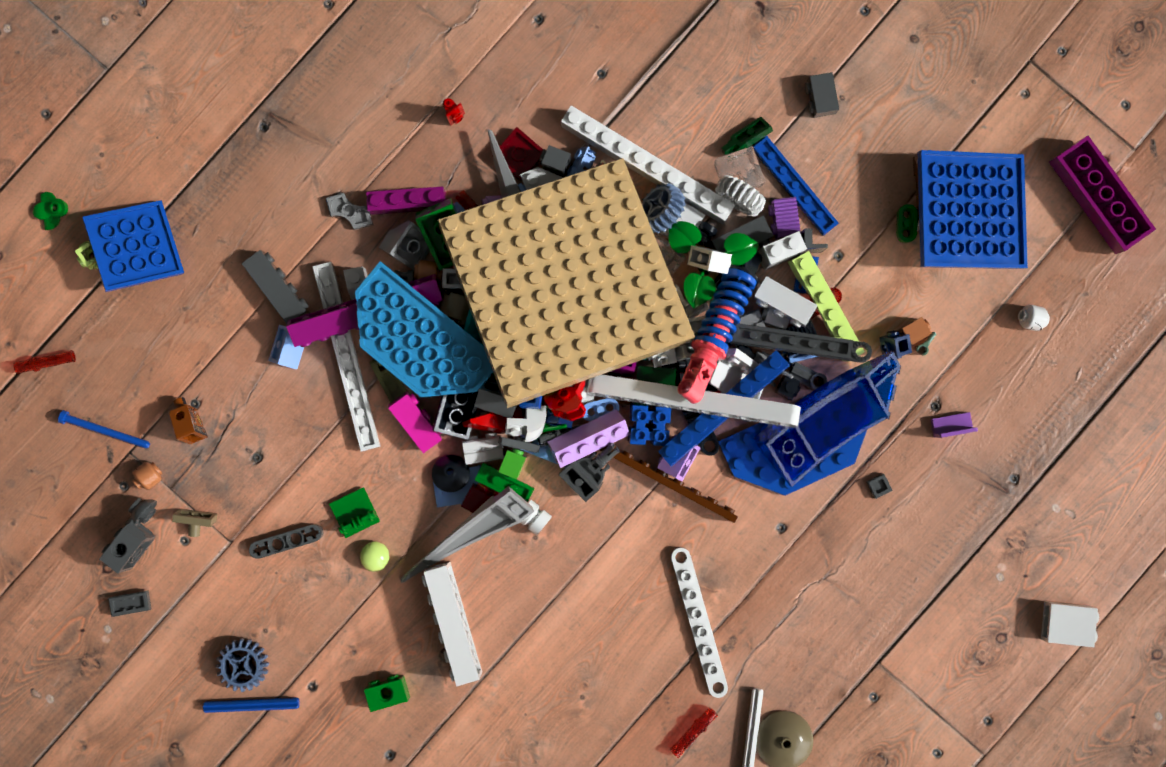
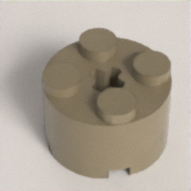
(455, 306)

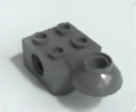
(131, 540)

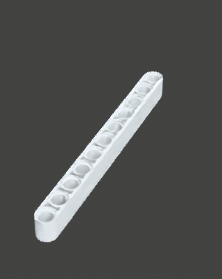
(711, 403)

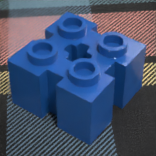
(640, 433)

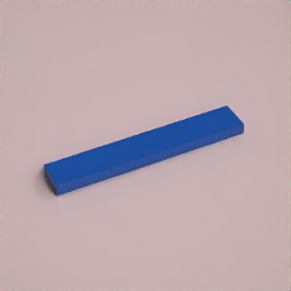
(795, 185)

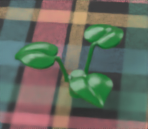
(701, 288)

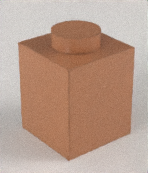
(917, 329)

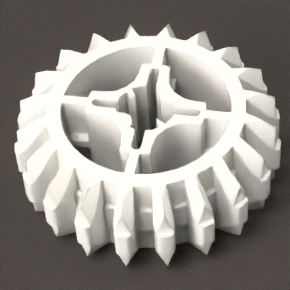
(741, 194)

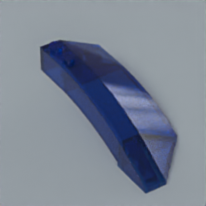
(832, 417)

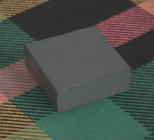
(879, 486)

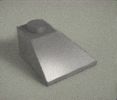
(406, 244)

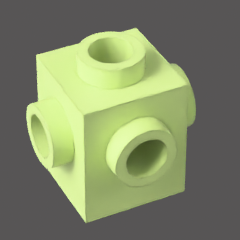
(84, 253)

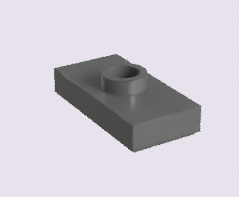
(519, 443)
(129, 603)

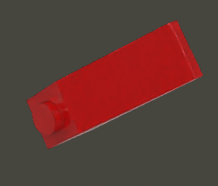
(492, 422)

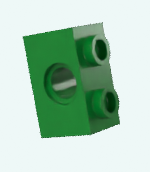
(377, 700)

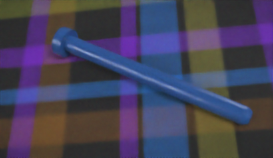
(65, 417)

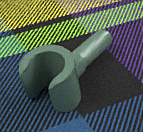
(926, 343)

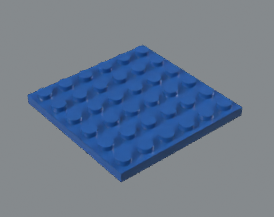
(972, 210)

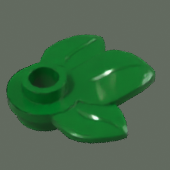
(50, 210)

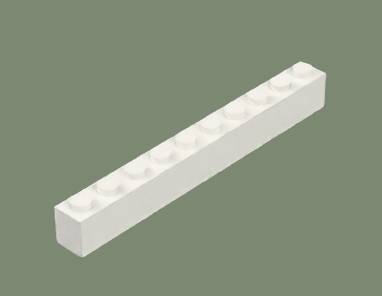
(646, 164)

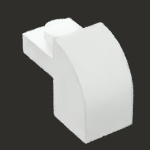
(530, 426)

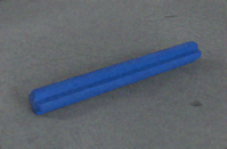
(251, 705)

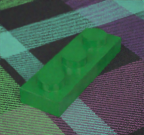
(497, 481)

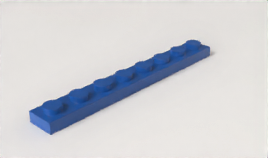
(707, 423)

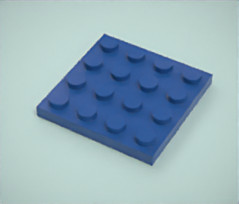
(133, 245)

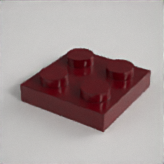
(520, 152)

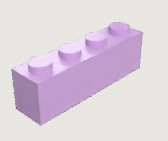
(588, 438)

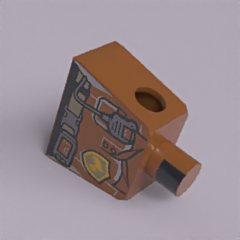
(187, 422)

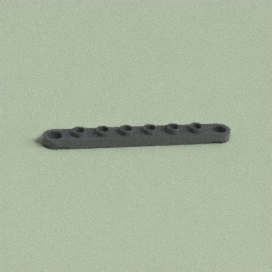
(800, 343)

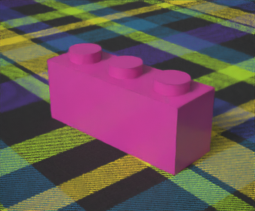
(415, 421)

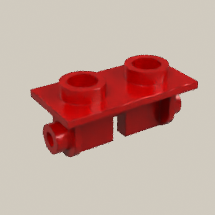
(453, 112)

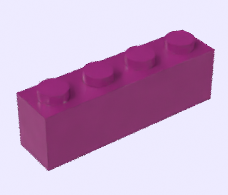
(404, 200)

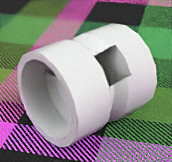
(537, 519)

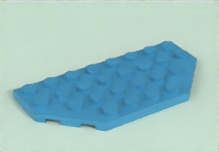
(417, 338)

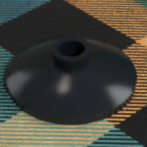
(457, 479)

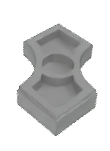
(341, 207)

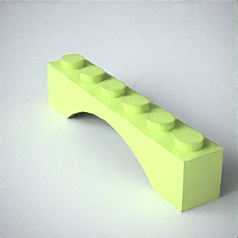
(818, 290)

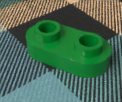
(907, 224)

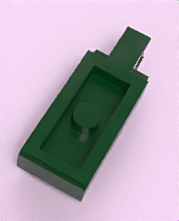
(747, 136)

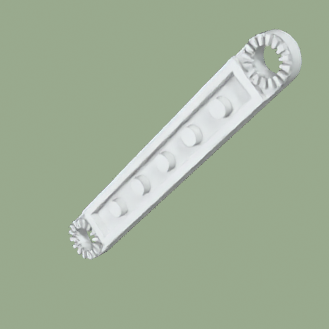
(699, 622)

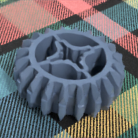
(663, 206)
(249, 668)

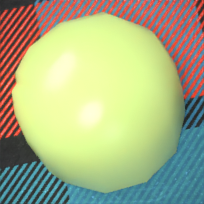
(374, 556)

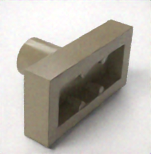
(194, 519)

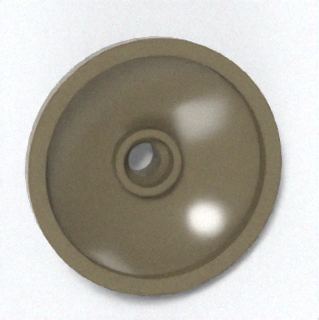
(782, 727)

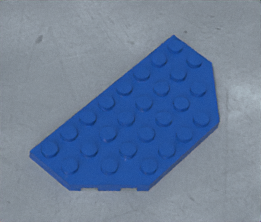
(751, 465)

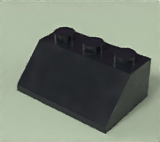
(453, 411)

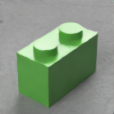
(513, 463)

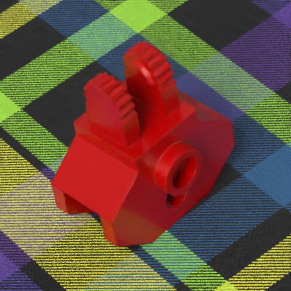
(567, 401)

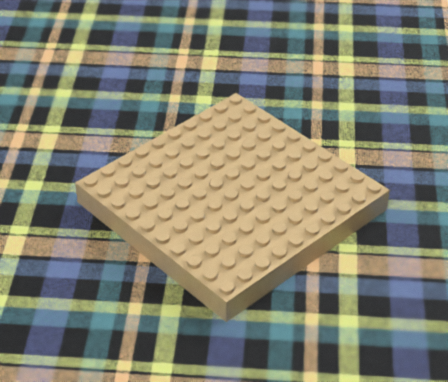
(565, 282)

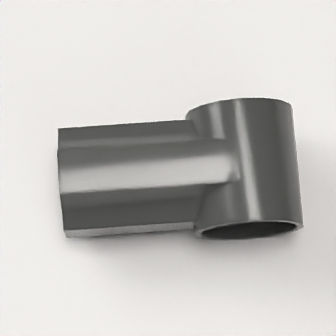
(806, 375)

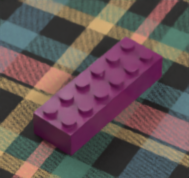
(1102, 195)

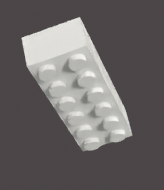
(452, 623)

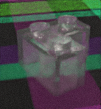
(741, 163)

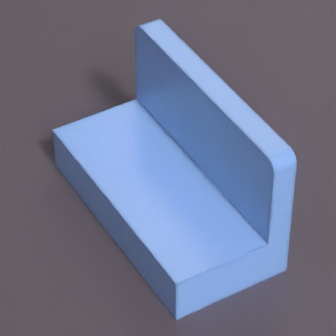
(283, 350)

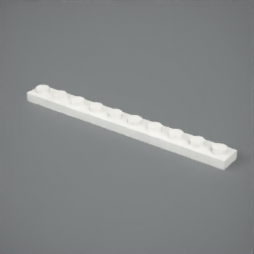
(348, 363)

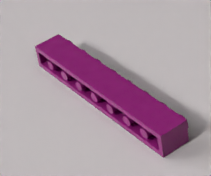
(343, 317)

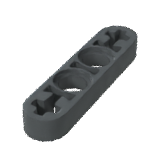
(286, 541)

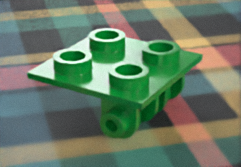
(354, 512)

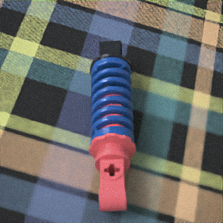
(718, 327)

